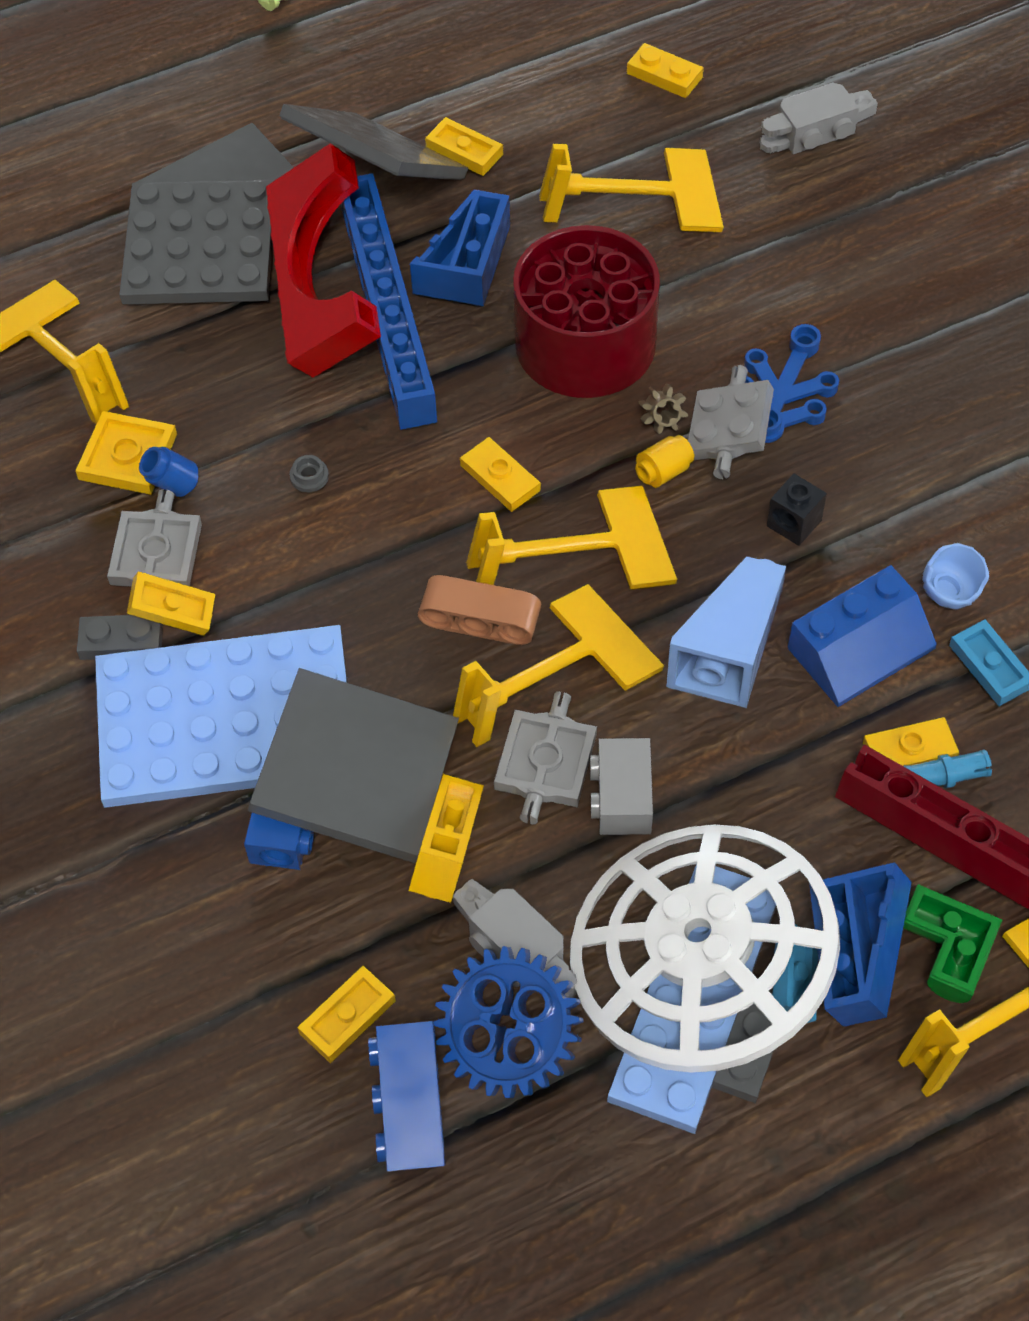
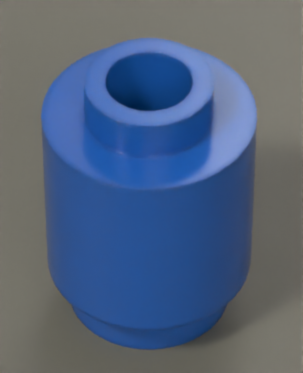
(169, 470)

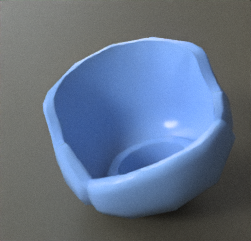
(955, 576)

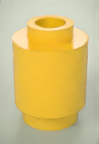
(664, 460)

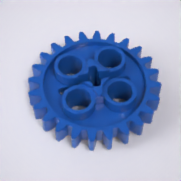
(547, 1032)

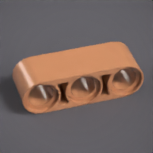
(479, 610)

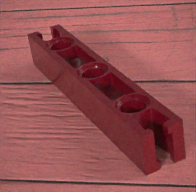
(938, 822)

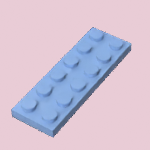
(678, 1095)

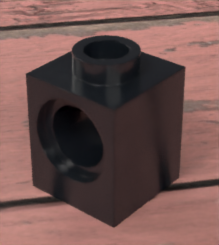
(796, 509)

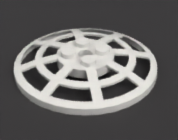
(708, 961)

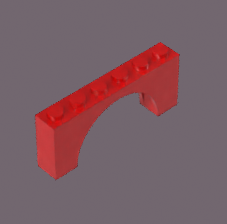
(299, 207)

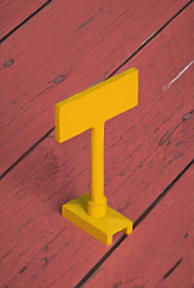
(689, 186)
(90, 370)
(631, 534)
(599, 635)
(940, 1046)

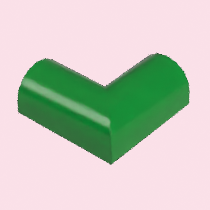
(964, 937)

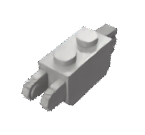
(816, 118)
(511, 922)

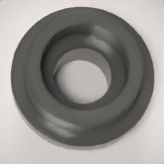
(306, 466)

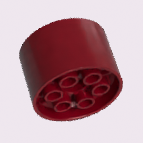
(559, 292)

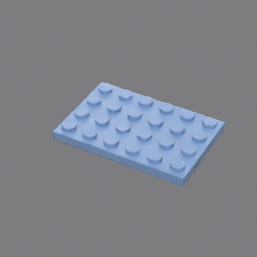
(200, 711)

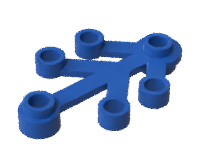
(803, 344)

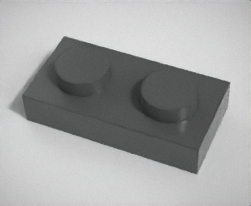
(116, 634)
(746, 1079)

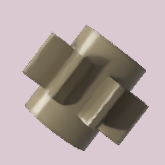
(659, 399)

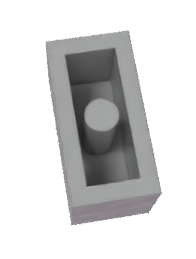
(624, 786)

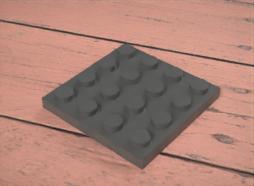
(197, 243)

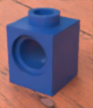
(277, 843)

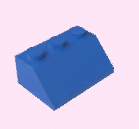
(862, 636)

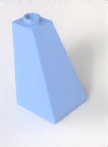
(725, 638)

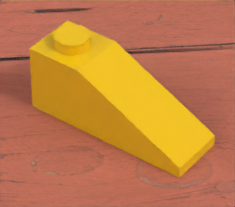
(446, 838)

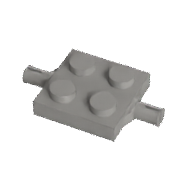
(730, 420)
(155, 544)
(545, 758)

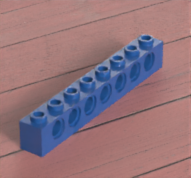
(384, 287)

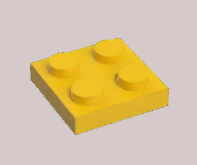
(117, 448)

